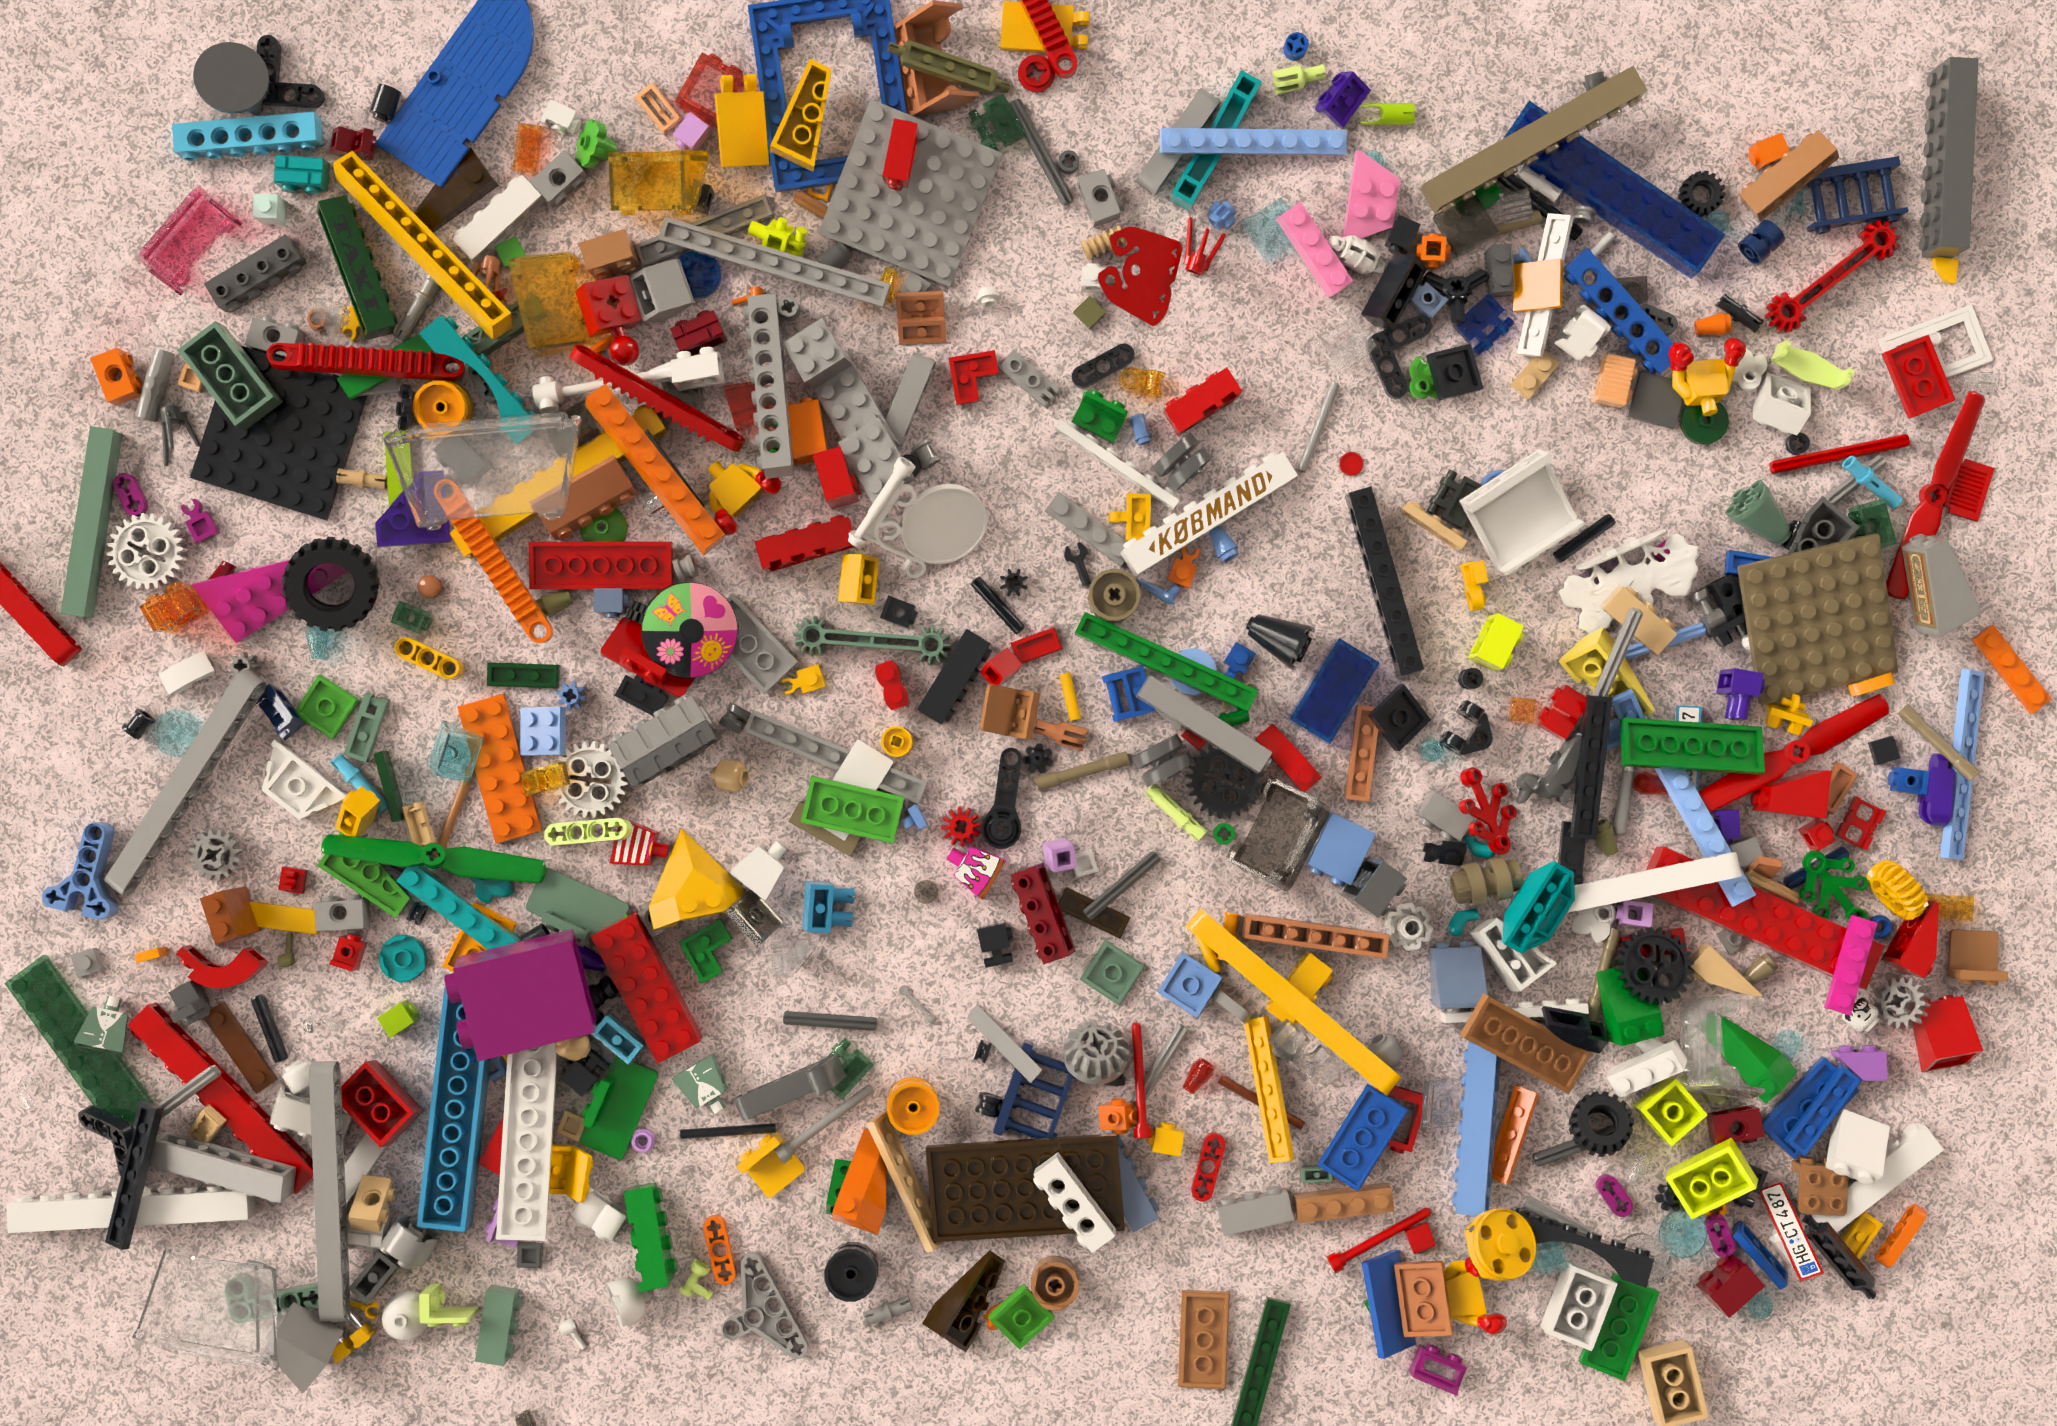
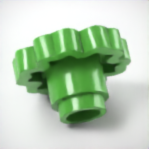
(593, 144)

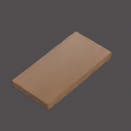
(1203, 1339)

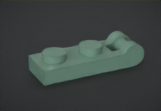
(366, 728)

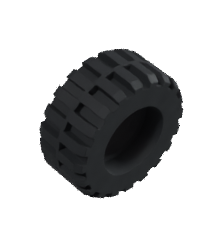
(321, 614)

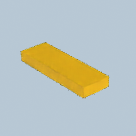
(284, 917)

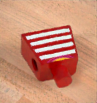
(639, 847)

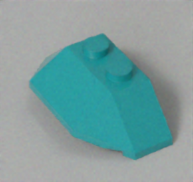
(1538, 907)

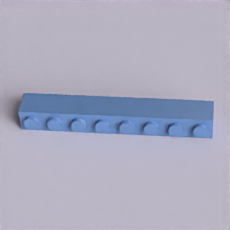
(1477, 1131)

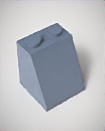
(1456, 975)

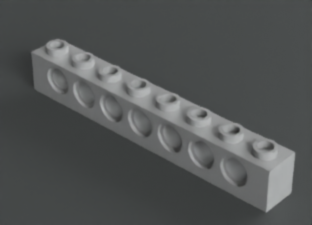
(781, 462)

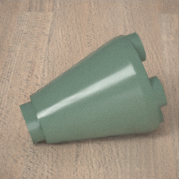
(1759, 513)

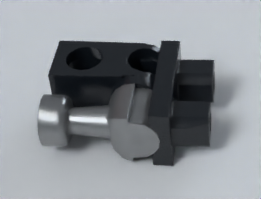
(1728, 612)

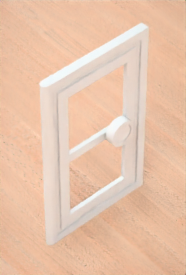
(1931, 327)

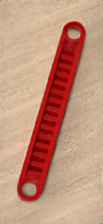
(1050, 35)
(365, 361)
(657, 398)

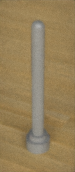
(786, 1150)

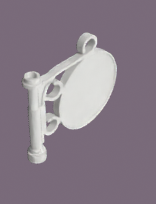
(935, 526)

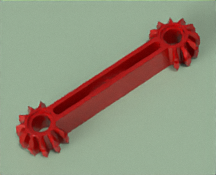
(1833, 276)

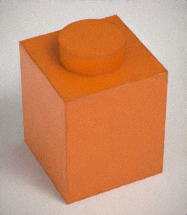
(1768, 151)

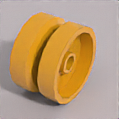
(432, 396)
(910, 1091)

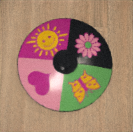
(689, 629)

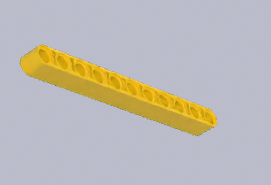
(1293, 1002)

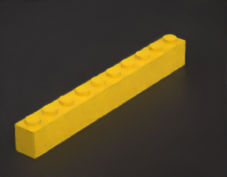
(423, 245)
(586, 457)

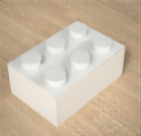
(1578, 1305)

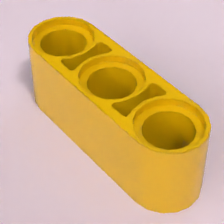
(419, 654)

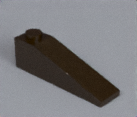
(958, 1310)

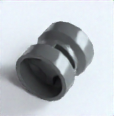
(734, 718)

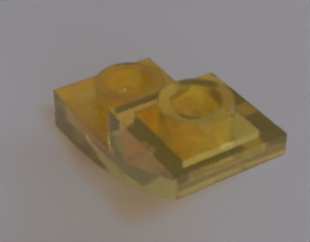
(545, 778)
(1954, 906)

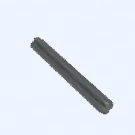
(1041, 153)

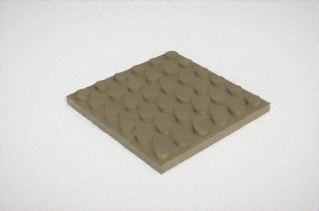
(1818, 618)

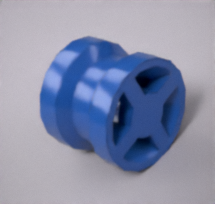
(1297, 41)

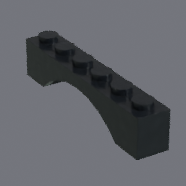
(1630, 1264)

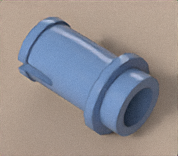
(1140, 429)

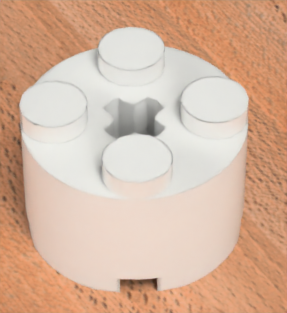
(1581, 333)

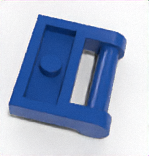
(1132, 682)

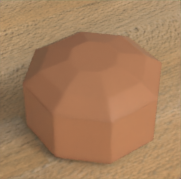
(429, 586)

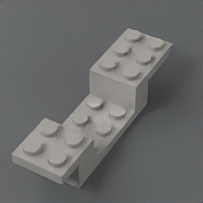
(848, 403)

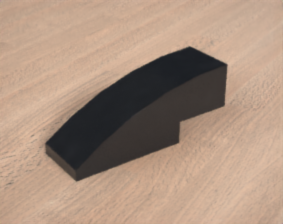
(1575, 1029)

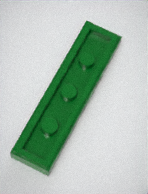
(356, 385)

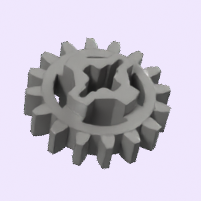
(209, 846)
(1904, 1004)

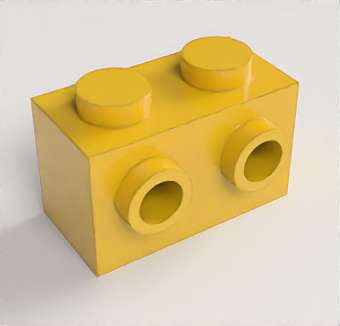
(858, 579)
(357, 812)

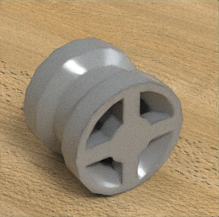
(685, 568)

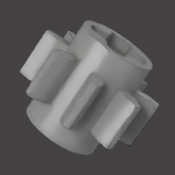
(242, 660)

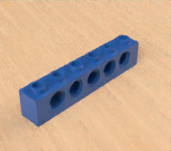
(1634, 314)

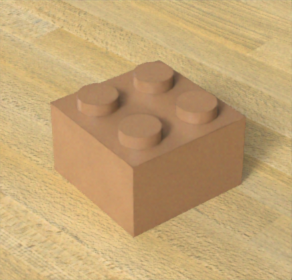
(610, 255)

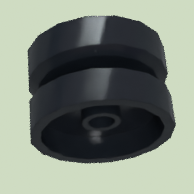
(851, 1286)

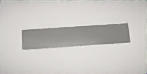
(1004, 1043)

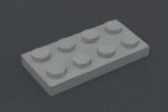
(758, 650)

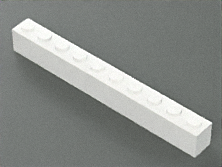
(156, 1208)

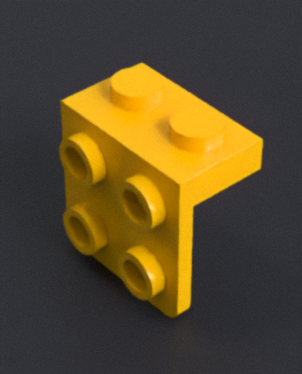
(767, 1168)
(570, 1171)

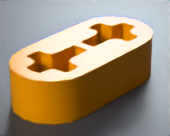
(1871, 684)

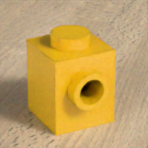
(1167, 1139)

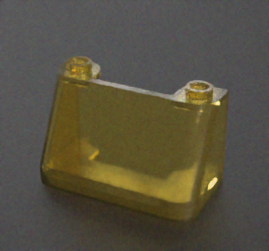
(656, 180)
(549, 303)

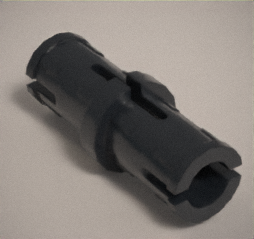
(1739, 312)

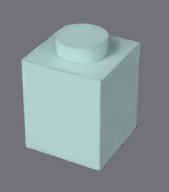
(269, 209)

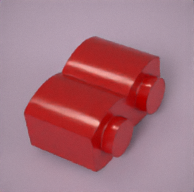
(890, 679)
(1563, 712)

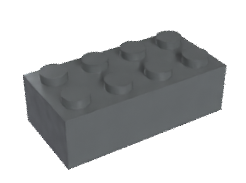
(1374, 887)

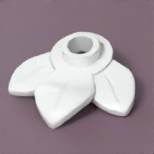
(1750, 366)
(1590, 922)

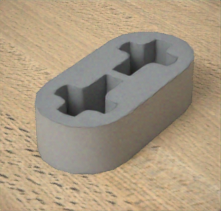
(1231, 1006)

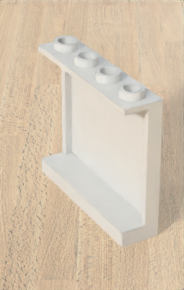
(1521, 513)

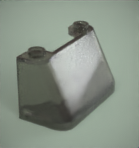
(1281, 835)

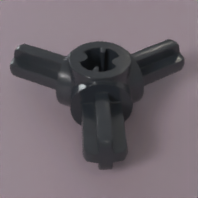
(1462, 285)

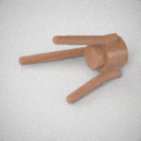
(489, 270)

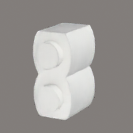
(601, 1215)

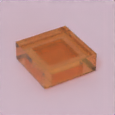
(1522, 709)

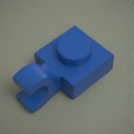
(1238, 660)

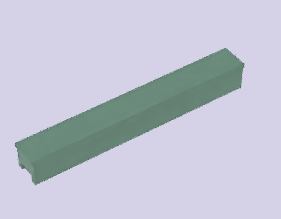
(91, 522)

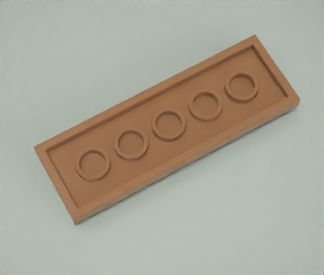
(1524, 1043)

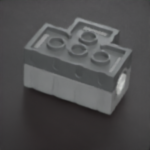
(664, 741)

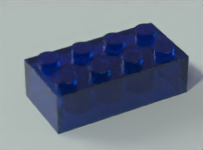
(1332, 691)

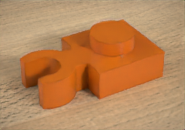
(1182, 570)

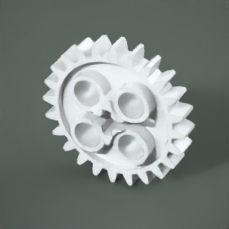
(138, 571)
(587, 800)

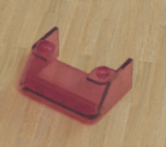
(185, 237)

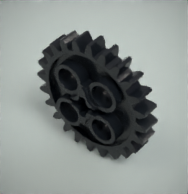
(1216, 800)
(1675, 971)

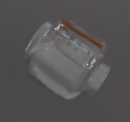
(654, 507)

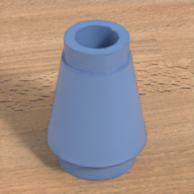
(1223, 544)

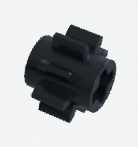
(1007, 585)

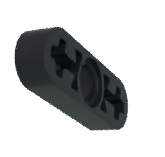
(1104, 356)

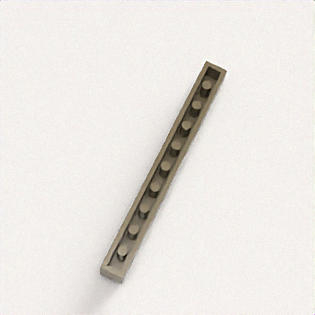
(1534, 139)

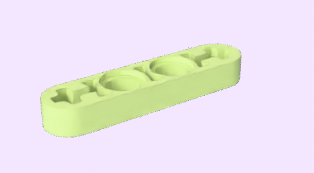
(588, 833)

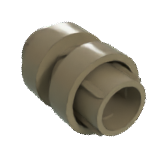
(1496, 879)

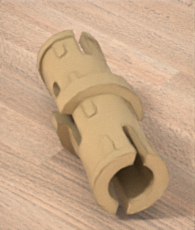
(361, 479)

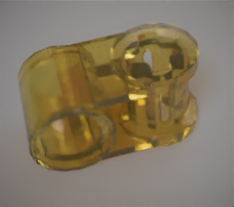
(1143, 383)

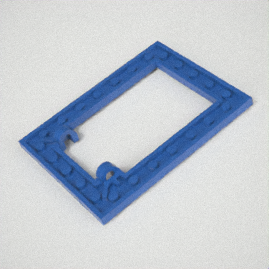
(772, 31)

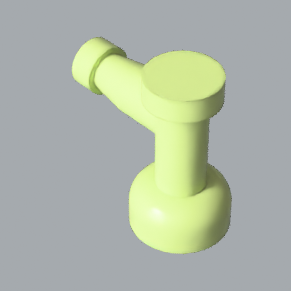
(691, 1286)

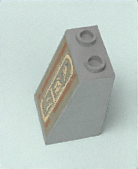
(1937, 586)

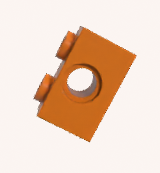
(106, 368)

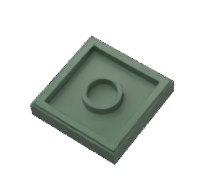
(1112, 972)

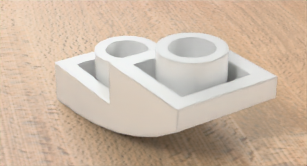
(183, 674)

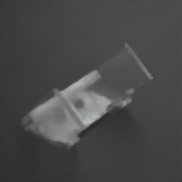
(1701, 1044)

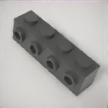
(255, 273)

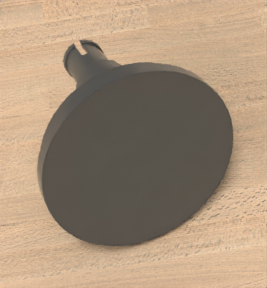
(232, 78)

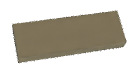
(846, 846)

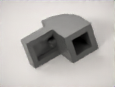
(191, 1003)

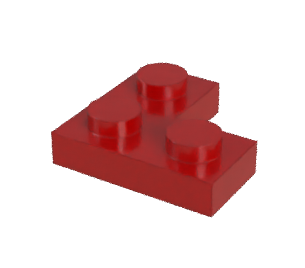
(966, 370)

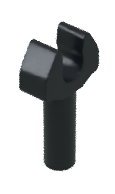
(1079, 563)

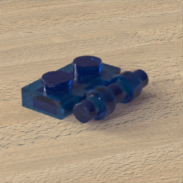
(1478, 318)

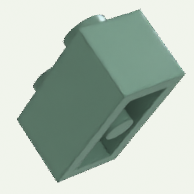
(1314, 1174)

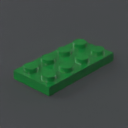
(1621, 1329)

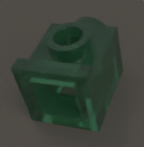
(402, 613)

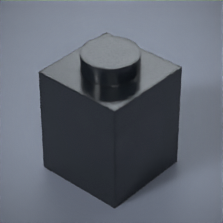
(1402, 235)

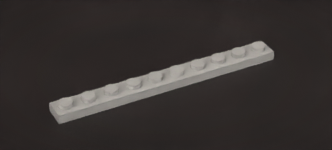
(774, 262)

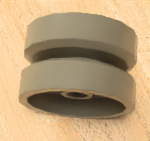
(1114, 581)

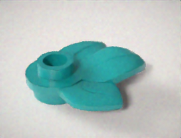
(487, 888)

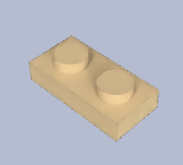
(1534, 375)

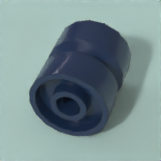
(1759, 243)

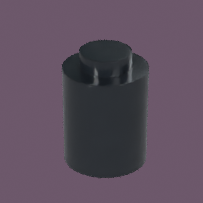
(384, 103)

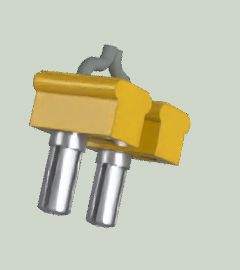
(362, 1333)

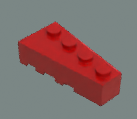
(804, 544)

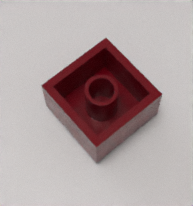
(1729, 1285)

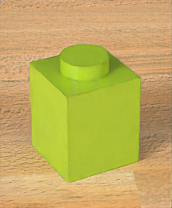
(399, 1018)

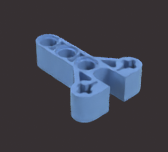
(96, 891)

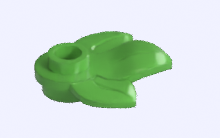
(1421, 374)

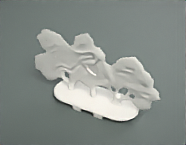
(1671, 576)

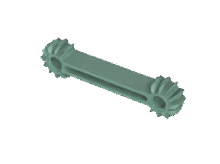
(871, 640)

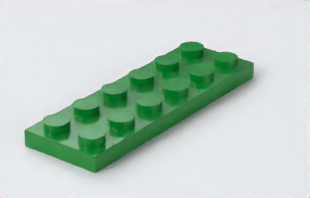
(1692, 746)

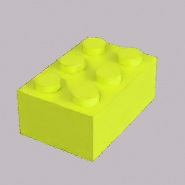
(1711, 1178)

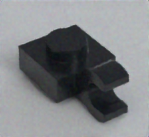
(1446, 853)

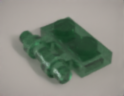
(1003, 120)
(855, 1066)

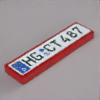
(1791, 1232)

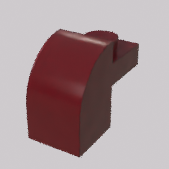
(348, 140)

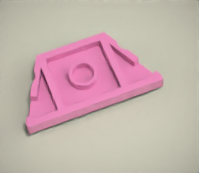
(1370, 198)

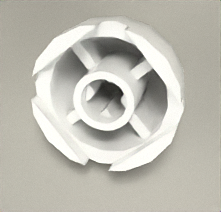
(627, 1301)
(402, 1317)

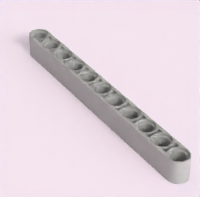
(185, 782)
(329, 1191)

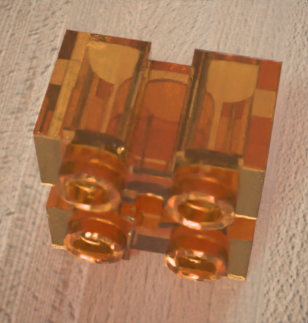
(174, 608)

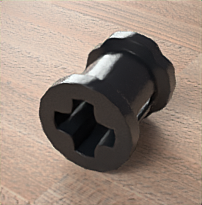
(1477, 681)
(138, 723)

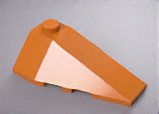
(863, 1192)

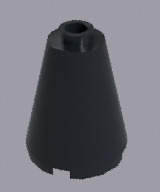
(1281, 638)

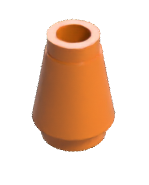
(1714, 325)

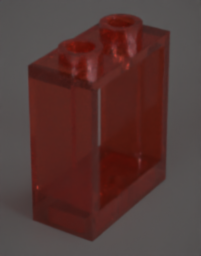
(687, 105)

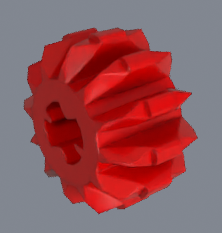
(969, 828)

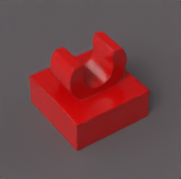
(292, 879)

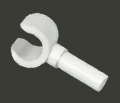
(569, 1327)

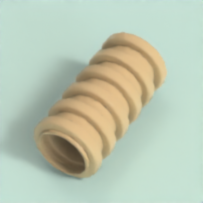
(1100, 243)

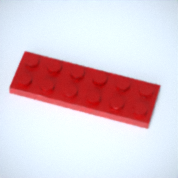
(600, 565)

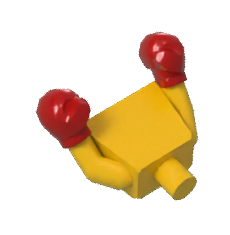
(1704, 380)
(735, 490)
(1467, 1298)

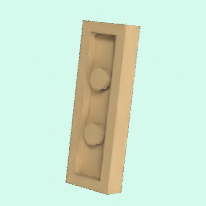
(1433, 525)

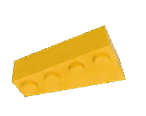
(802, 122)

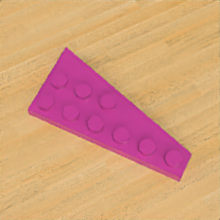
(255, 595)

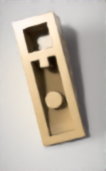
(1714, 969)

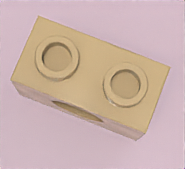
(372, 1190)

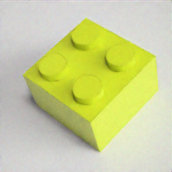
(1496, 642)
(1670, 1110)

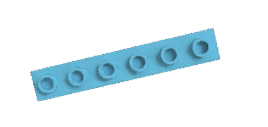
(188, 134)

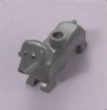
(1558, 776)

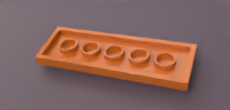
(500, 769)

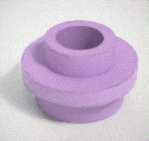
(640, 1147)

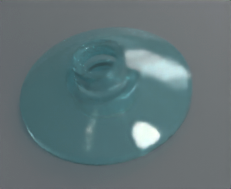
(1690, 1242)

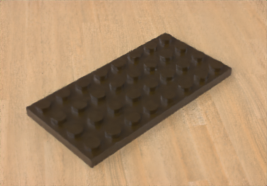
(991, 1190)

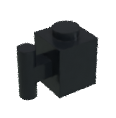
(993, 939)
(581, 1075)

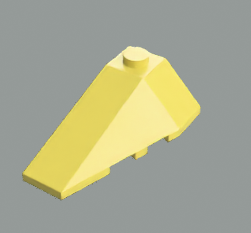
(1587, 660)

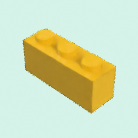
(1306, 978)

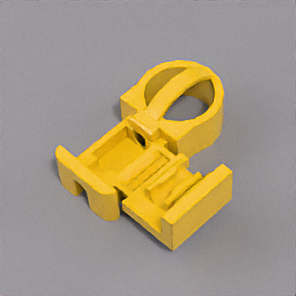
(1474, 574)

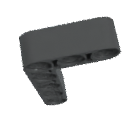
(813, 1078)

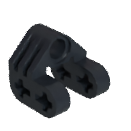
(1477, 716)

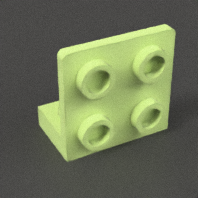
(434, 1314)

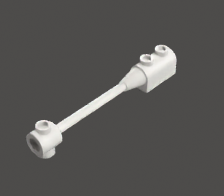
(684, 372)

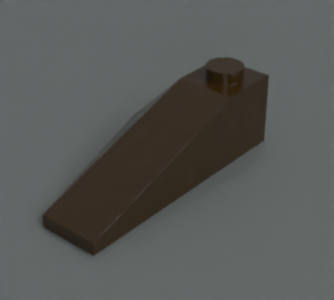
(463, 189)

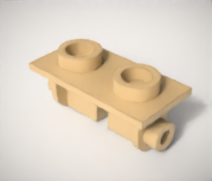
(418, 824)

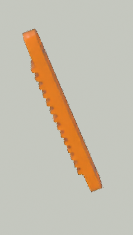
(503, 576)

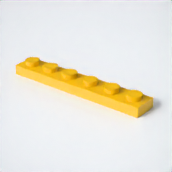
(1269, 1090)

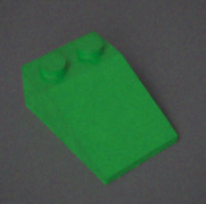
(1624, 1016)

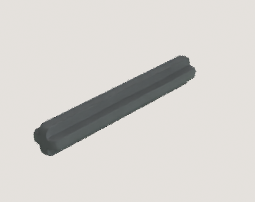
(1121, 885)
(830, 1020)
(1564, 1149)

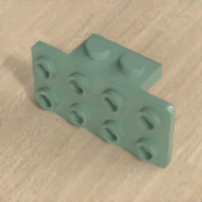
(573, 905)

